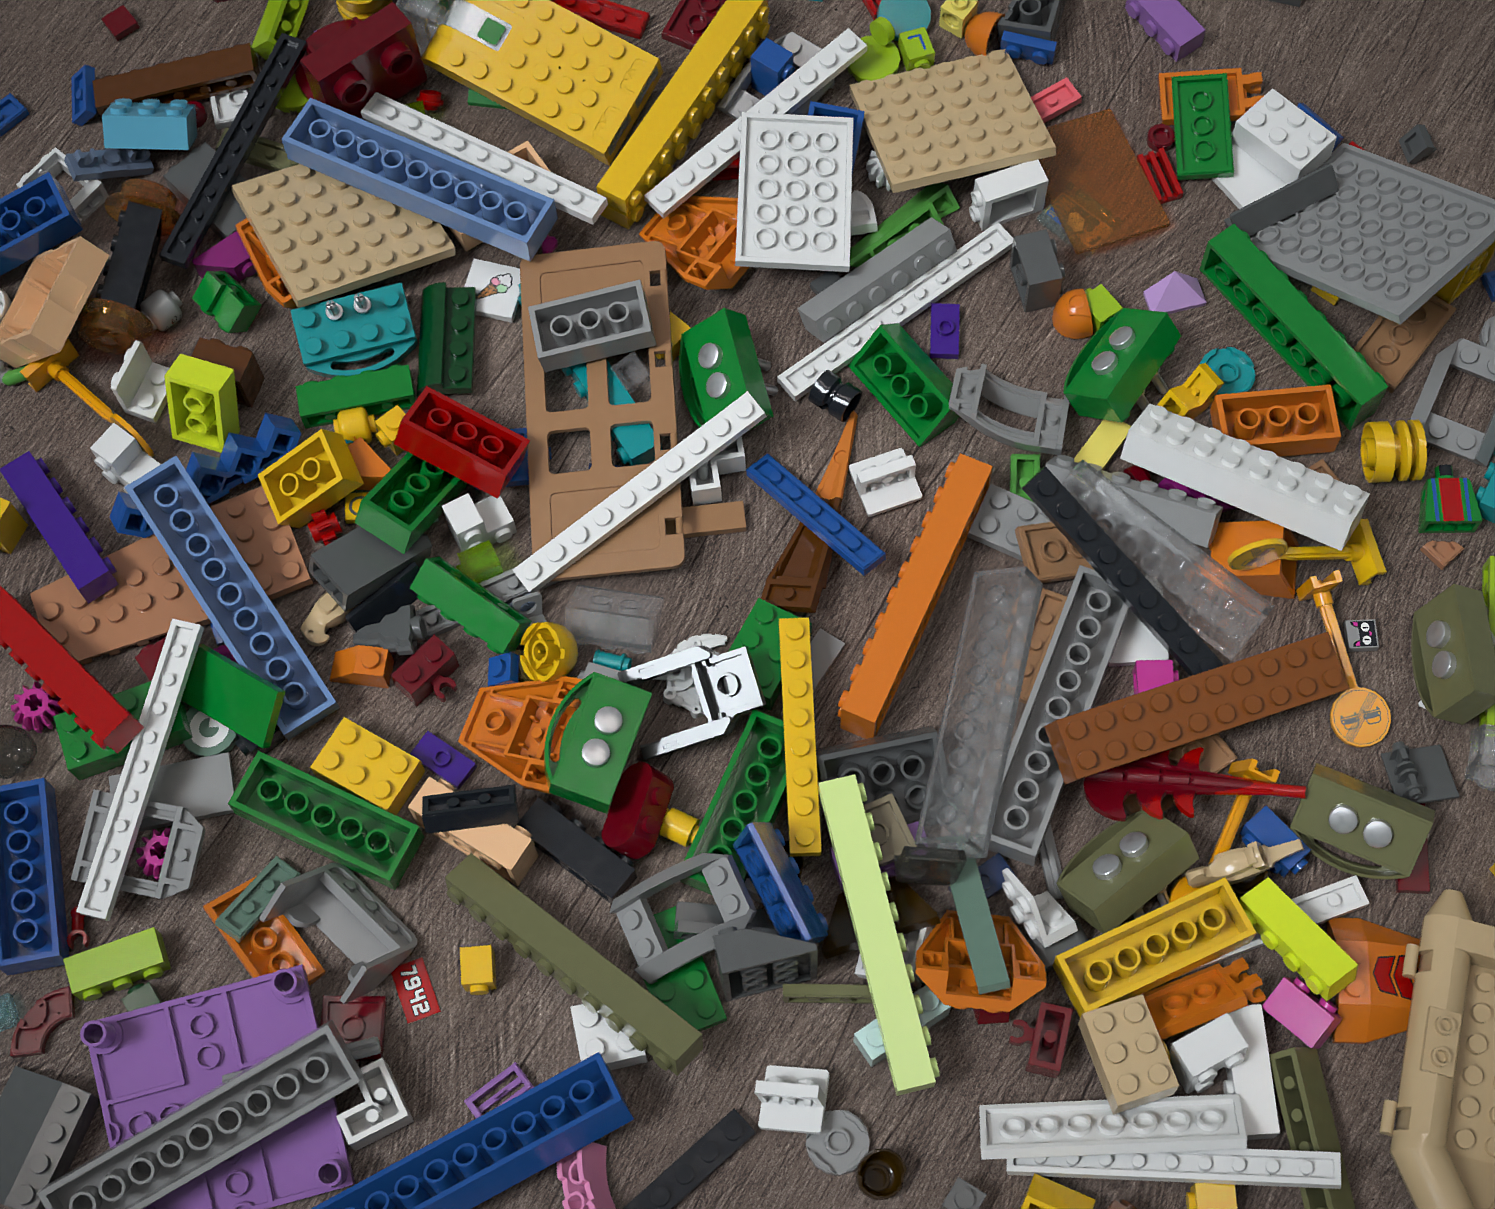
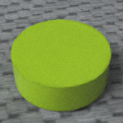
(882, 31)

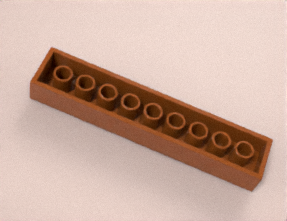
(1196, 707)

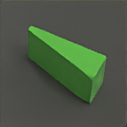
(1022, 469)

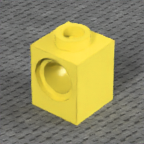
(956, 15)

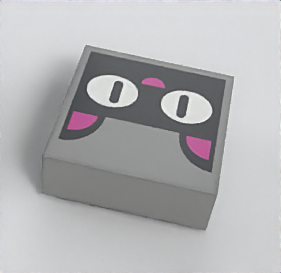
(1361, 635)

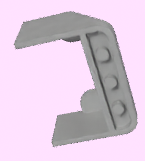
(350, 919)

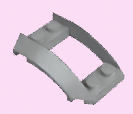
(739, 101)
(1050, 412)
(1447, 433)
(180, 855)
(643, 931)

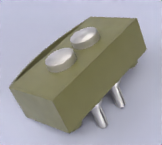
(1454, 655)
(1362, 823)
(1125, 869)

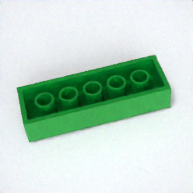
(747, 793)
(326, 820)

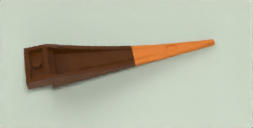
(806, 560)

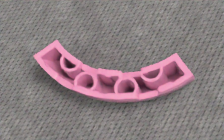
(585, 1179)

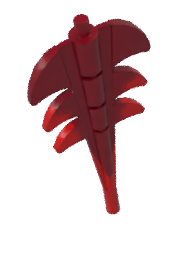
(1155, 778)

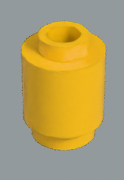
(679, 827)

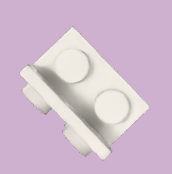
(886, 481)
(792, 1099)

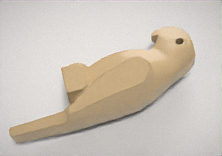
(323, 615)
(1241, 863)

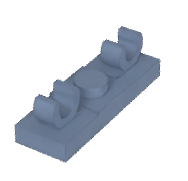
(108, 163)

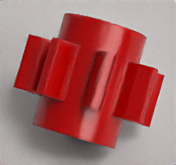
(324, 527)

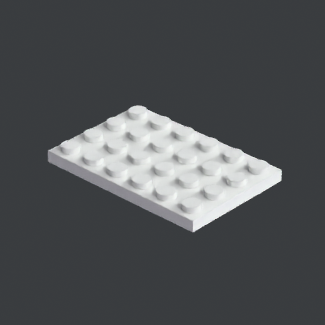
(794, 192)

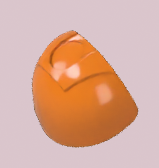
(979, 31)
(1073, 315)

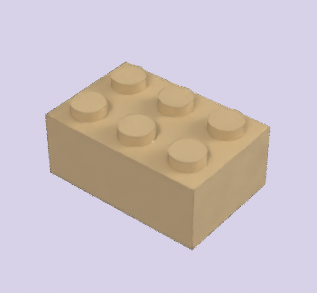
(1128, 1054)

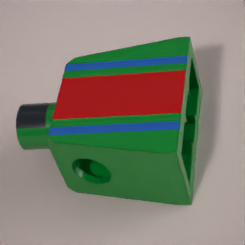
(1448, 504)

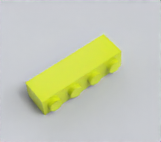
(1298, 940)

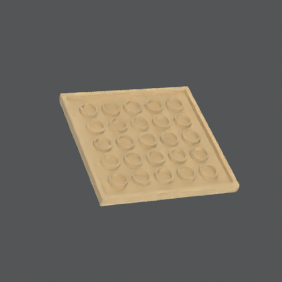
(951, 120)
(334, 235)

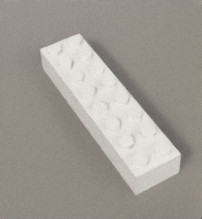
(1245, 476)

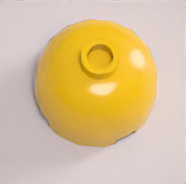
(548, 651)

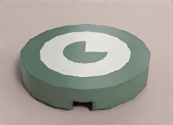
(208, 735)

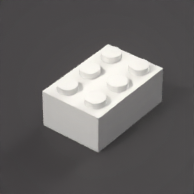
(1283, 137)

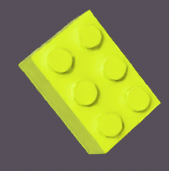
(201, 402)

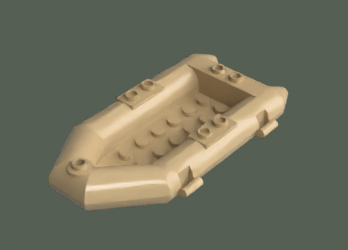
(1448, 1064)

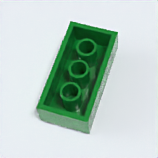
(407, 501)
(88, 759)

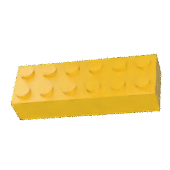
(1154, 948)

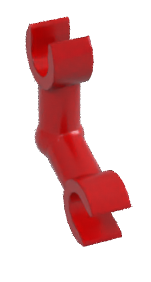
(77, 929)

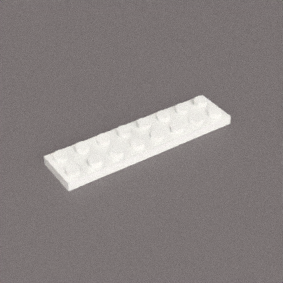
(1092, 1129)

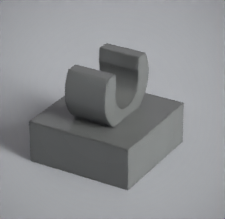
(1417, 144)

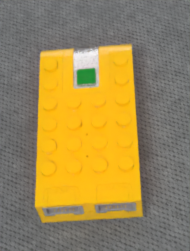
(547, 68)

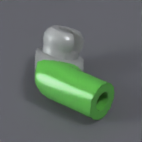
(11, 377)

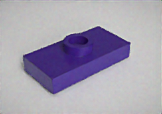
(944, 331)
(443, 760)

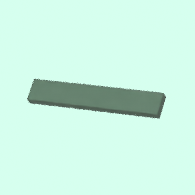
(979, 930)

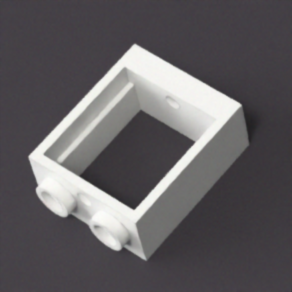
(1009, 194)
(85, 201)

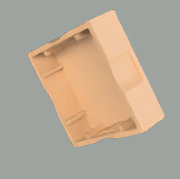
(49, 301)

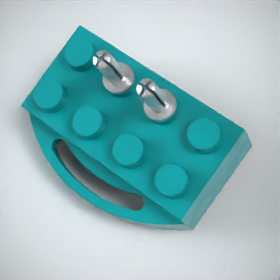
(355, 330)

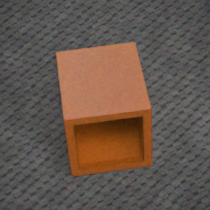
(1273, 579)

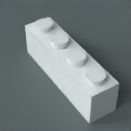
(1253, 1076)

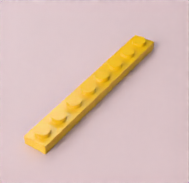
(799, 737)

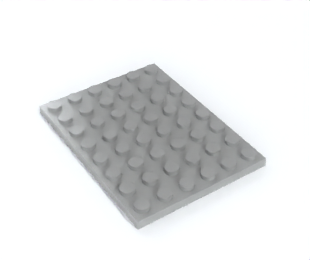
(1383, 236)

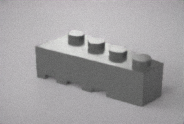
(1032, 18)

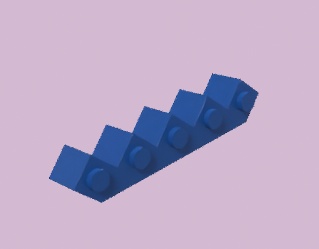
(213, 476)

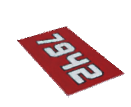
(415, 990)

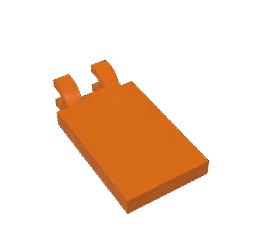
(1237, 87)
(1202, 997)

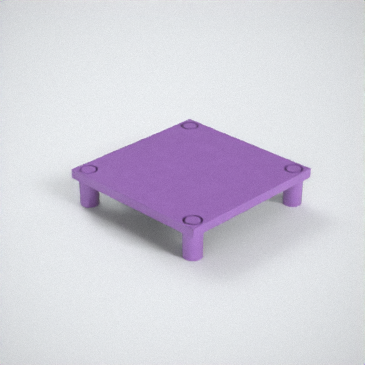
(181, 1048)

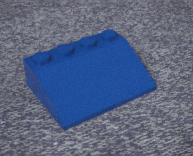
(778, 884)

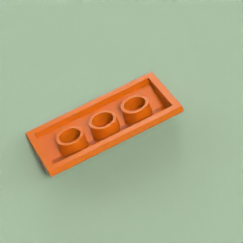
(269, 944)

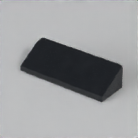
(385, 600)
(470, 809)

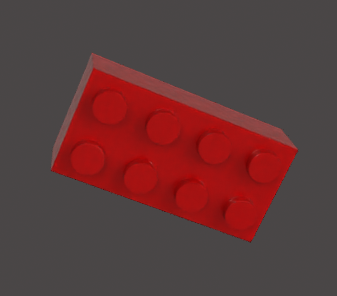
(461, 442)

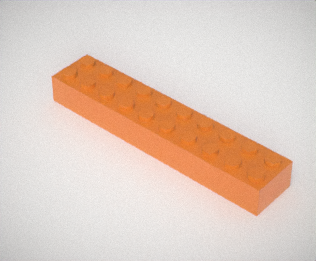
(914, 597)

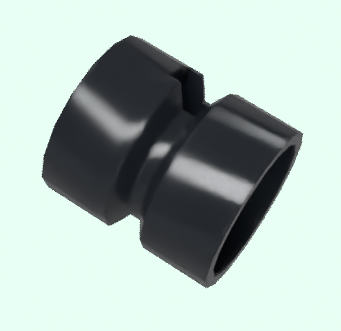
(835, 395)

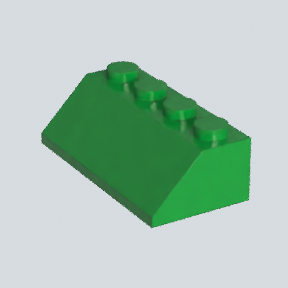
(905, 382)

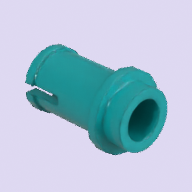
(612, 660)

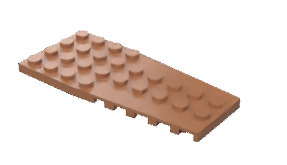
(155, 591)

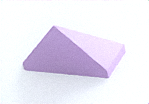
(1175, 294)

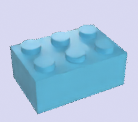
(149, 125)

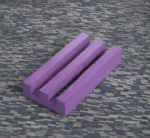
(514, 1068)

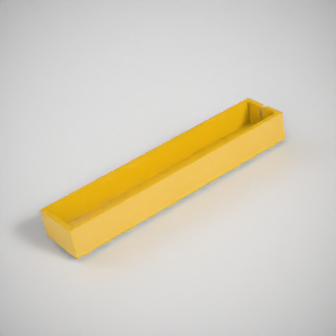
(682, 108)

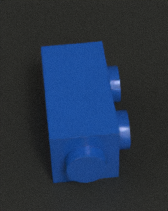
(1272, 831)

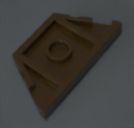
(911, 910)

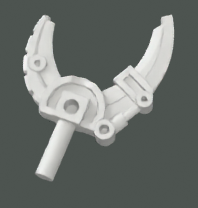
(680, 684)

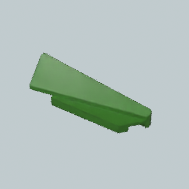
(931, 202)

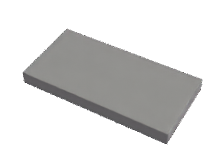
(196, 784)

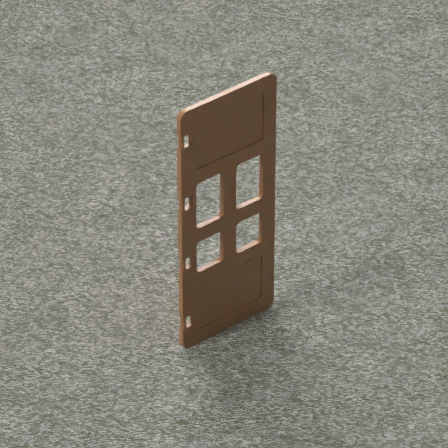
(566, 497)

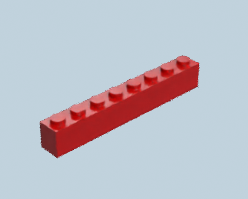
(64, 676)

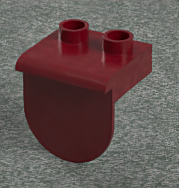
(361, 57)

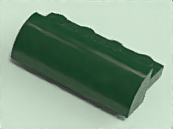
(447, 339)

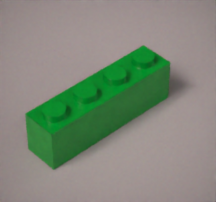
(370, 389)
(470, 605)

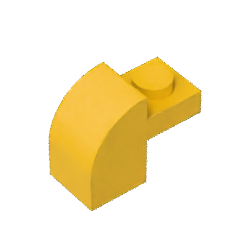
(1194, 395)

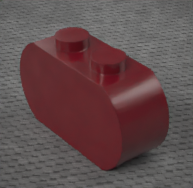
(637, 810)

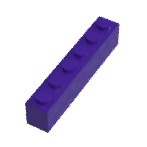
(59, 527)

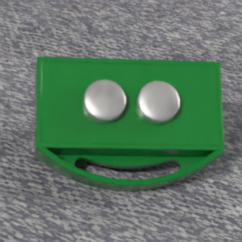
(1120, 364)
(721, 366)
(595, 740)

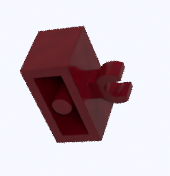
(427, 672)
(1046, 1039)

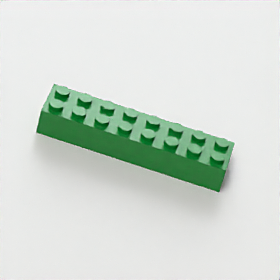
(1292, 325)

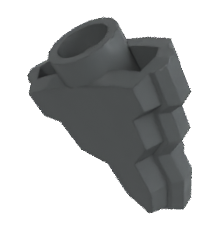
(395, 632)

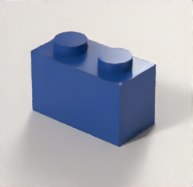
(770, 66)

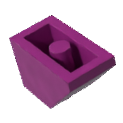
(226, 256)

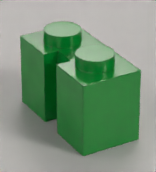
(227, 301)

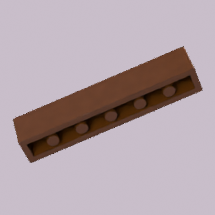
(182, 79)

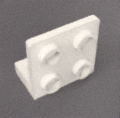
(140, 384)
(1040, 914)

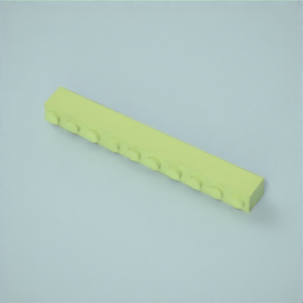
(876, 935)

